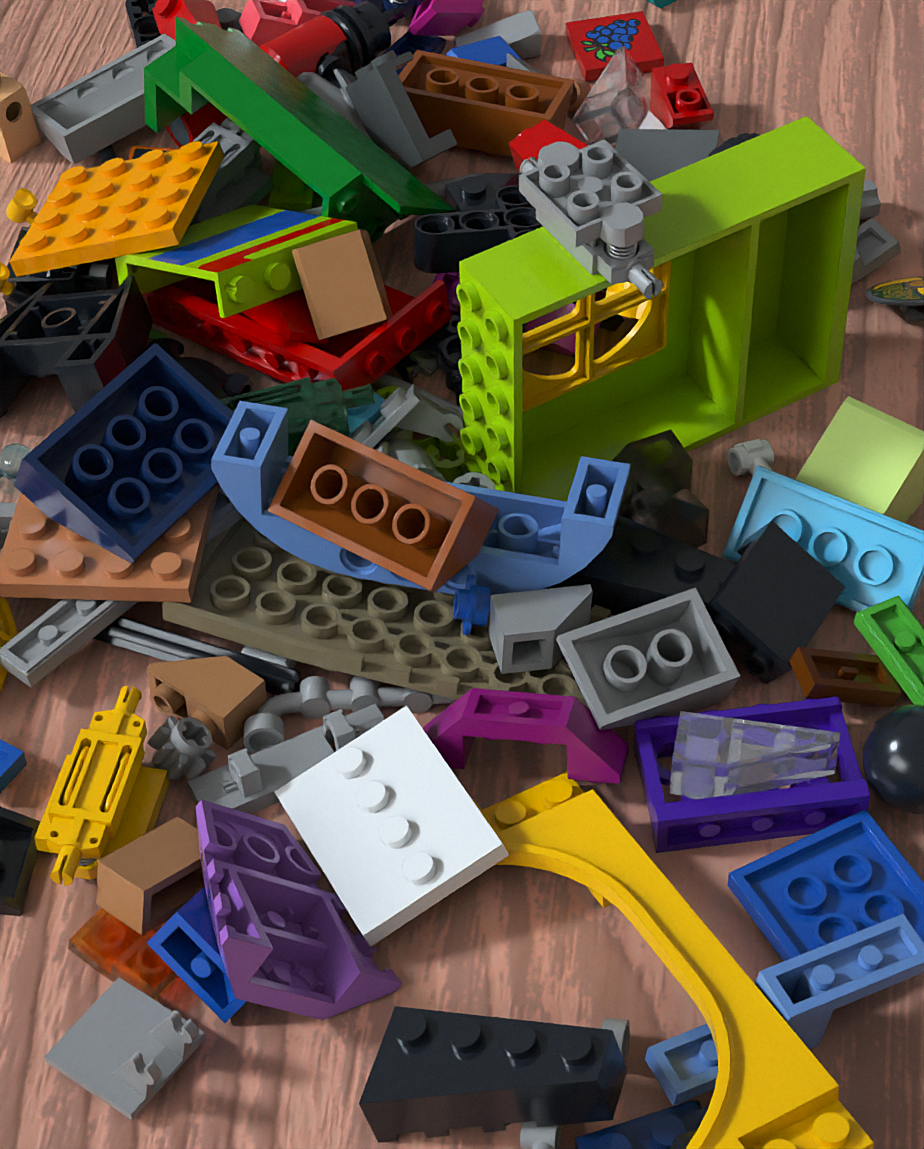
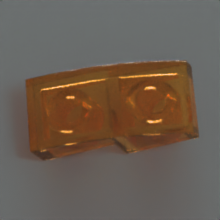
(123, 953)

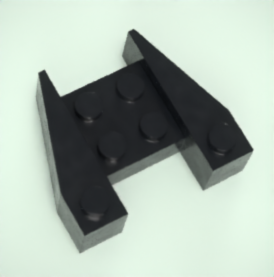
(73, 335)

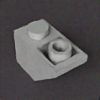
(528, 622)

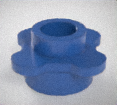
(472, 604)

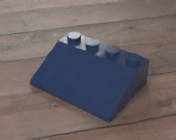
(129, 457)

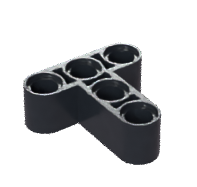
(451, 237)

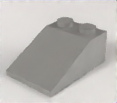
(650, 662)

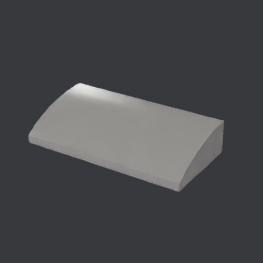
(99, 105)

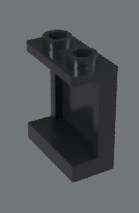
(772, 602)

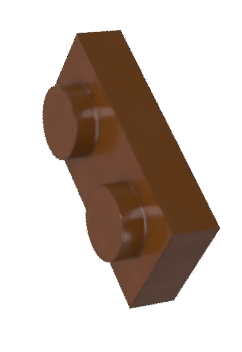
(844, 675)

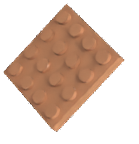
(56, 563)

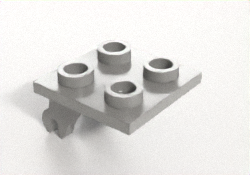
(411, 412)
(125, 1048)

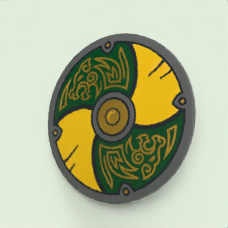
(903, 293)

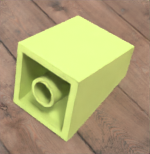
(869, 461)

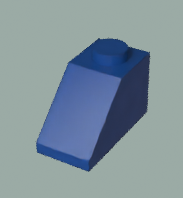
(192, 952)

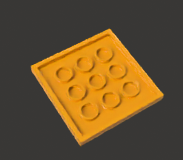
(118, 208)

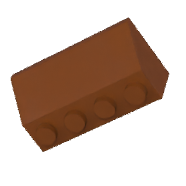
(481, 100)
(381, 508)

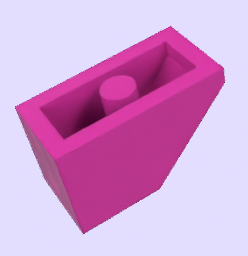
(445, 17)

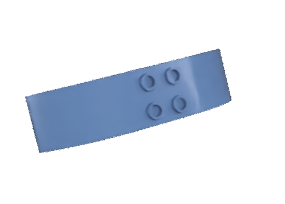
(526, 549)

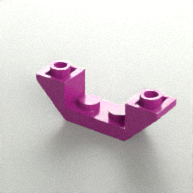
(533, 717)

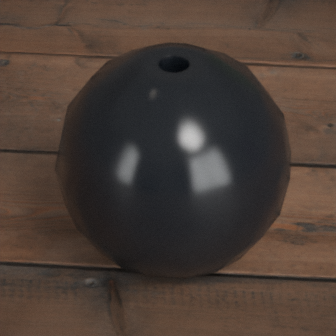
(896, 759)

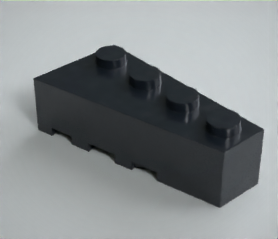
(647, 567)
(488, 1072)

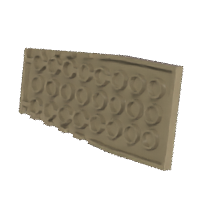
(349, 624)

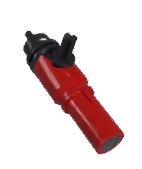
(335, 39)

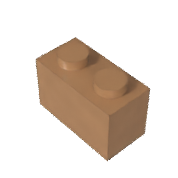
(151, 876)

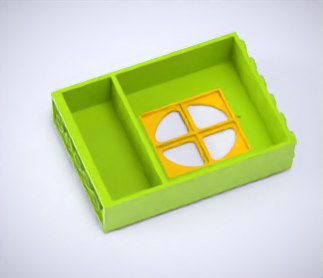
(745, 322)

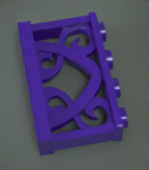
(753, 815)

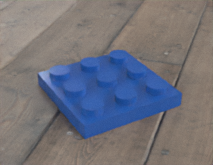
(829, 887)

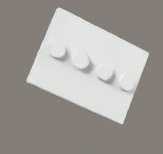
(390, 825)

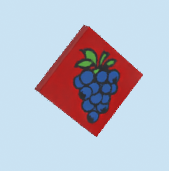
(598, 39)

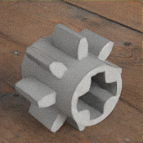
(182, 748)

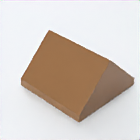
(342, 284)

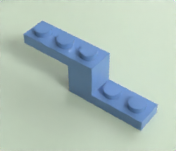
(804, 994)

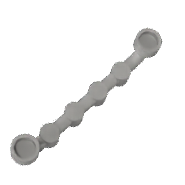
(318, 700)

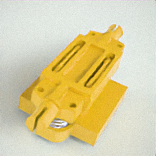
(102, 793)

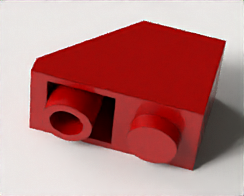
(679, 97)

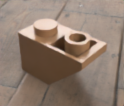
(210, 691)

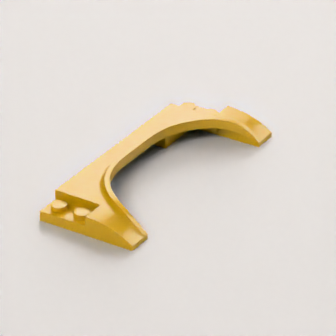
(767, 1079)

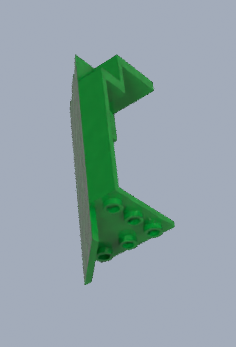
(287, 120)

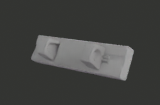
(251, 780)

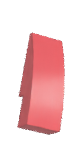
(271, 18)

